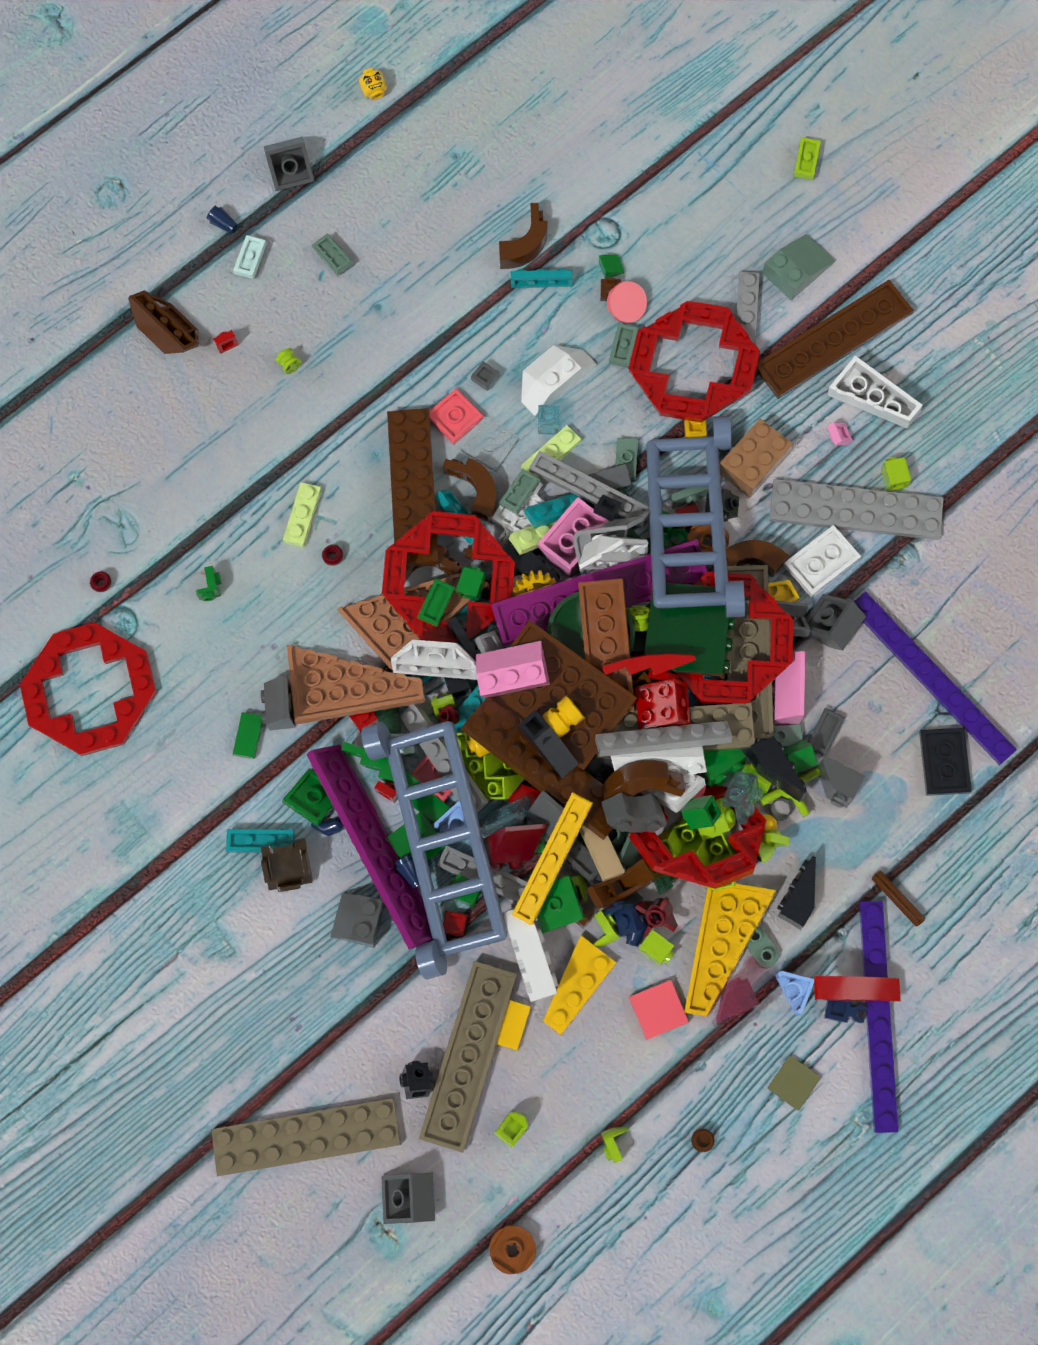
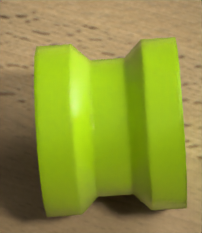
(288, 361)
(640, 617)

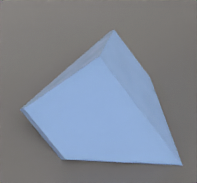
(451, 819)
(796, 989)

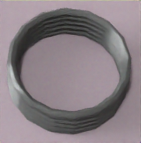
(780, 799)

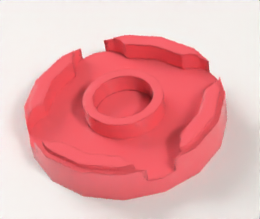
(627, 302)

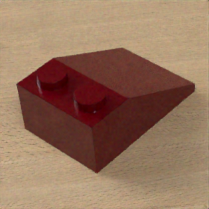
(513, 845)

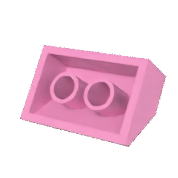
(558, 541)
(511, 669)
(789, 692)

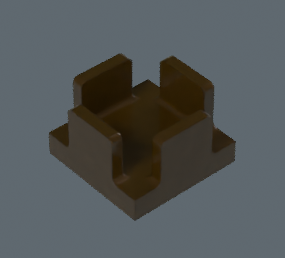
(286, 865)

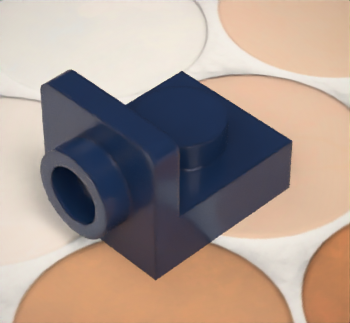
(626, 918)

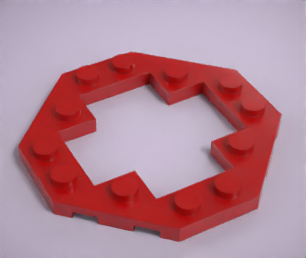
(718, 394)
(418, 542)
(49, 666)
(759, 673)
(688, 865)

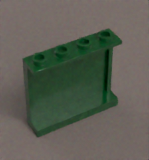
(693, 631)

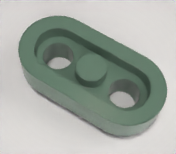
(762, 945)

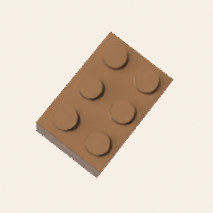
(755, 458)

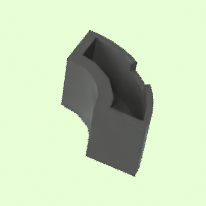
(634, 813)

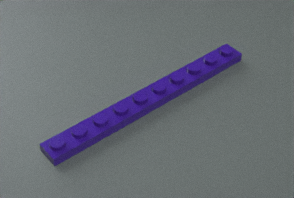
(934, 680)
(878, 1020)

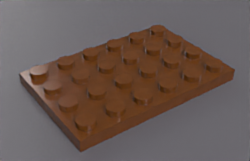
(593, 693)

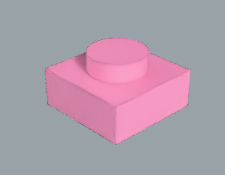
(839, 434)

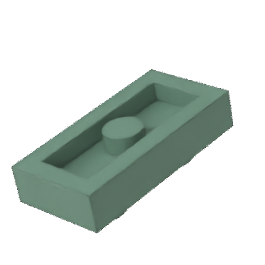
(623, 345)

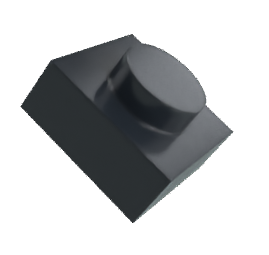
(607, 507)

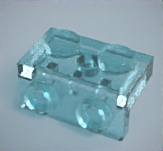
(742, 795)

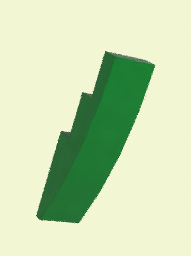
(381, 765)

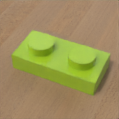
(807, 158)

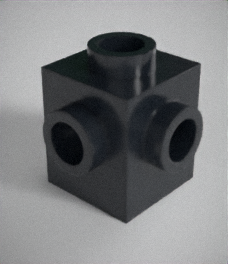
(730, 504)
(416, 1080)

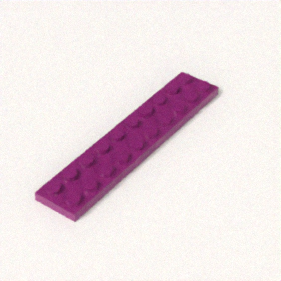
(538, 604)
(369, 839)

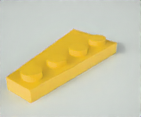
(580, 980)

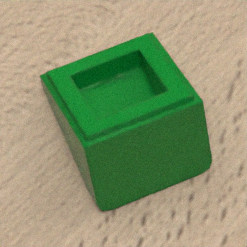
(610, 265)

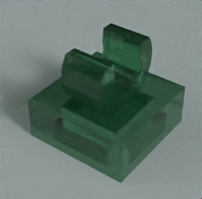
(664, 884)

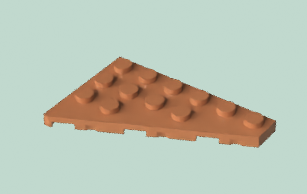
(385, 629)
(336, 688)

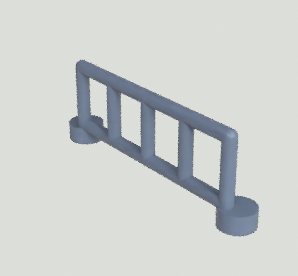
(727, 592)
(432, 954)

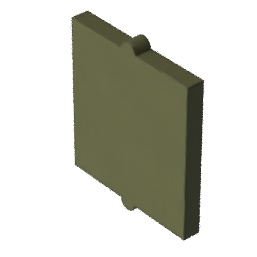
(794, 1082)

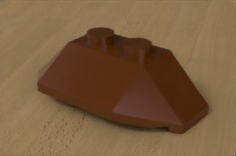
(163, 323)

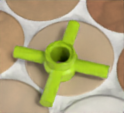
(778, 793)

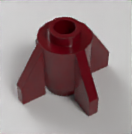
(658, 914)

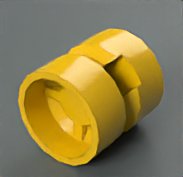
(563, 716)

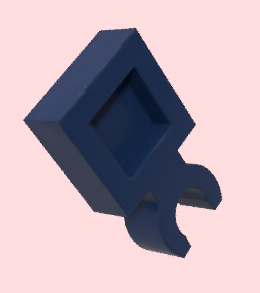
(841, 1010)

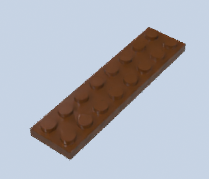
(833, 339)
(412, 476)
(498, 733)

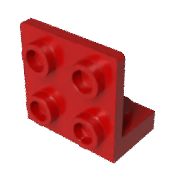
(662, 704)

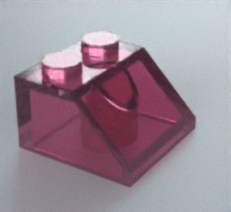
(735, 1001)

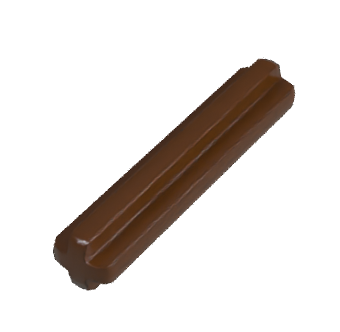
(898, 898)

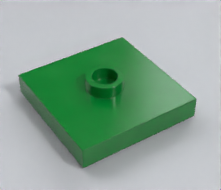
(309, 798)
(400, 840)
(561, 906)

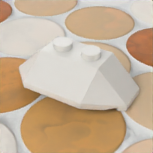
(553, 375)
(611, 550)
(434, 659)

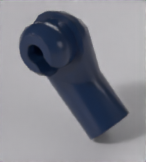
(330, 828)

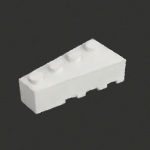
(873, 393)
(680, 760)
(531, 957)

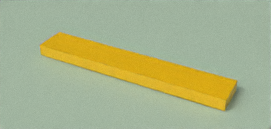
(552, 859)

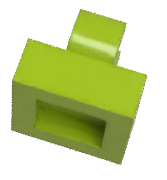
(439, 703)

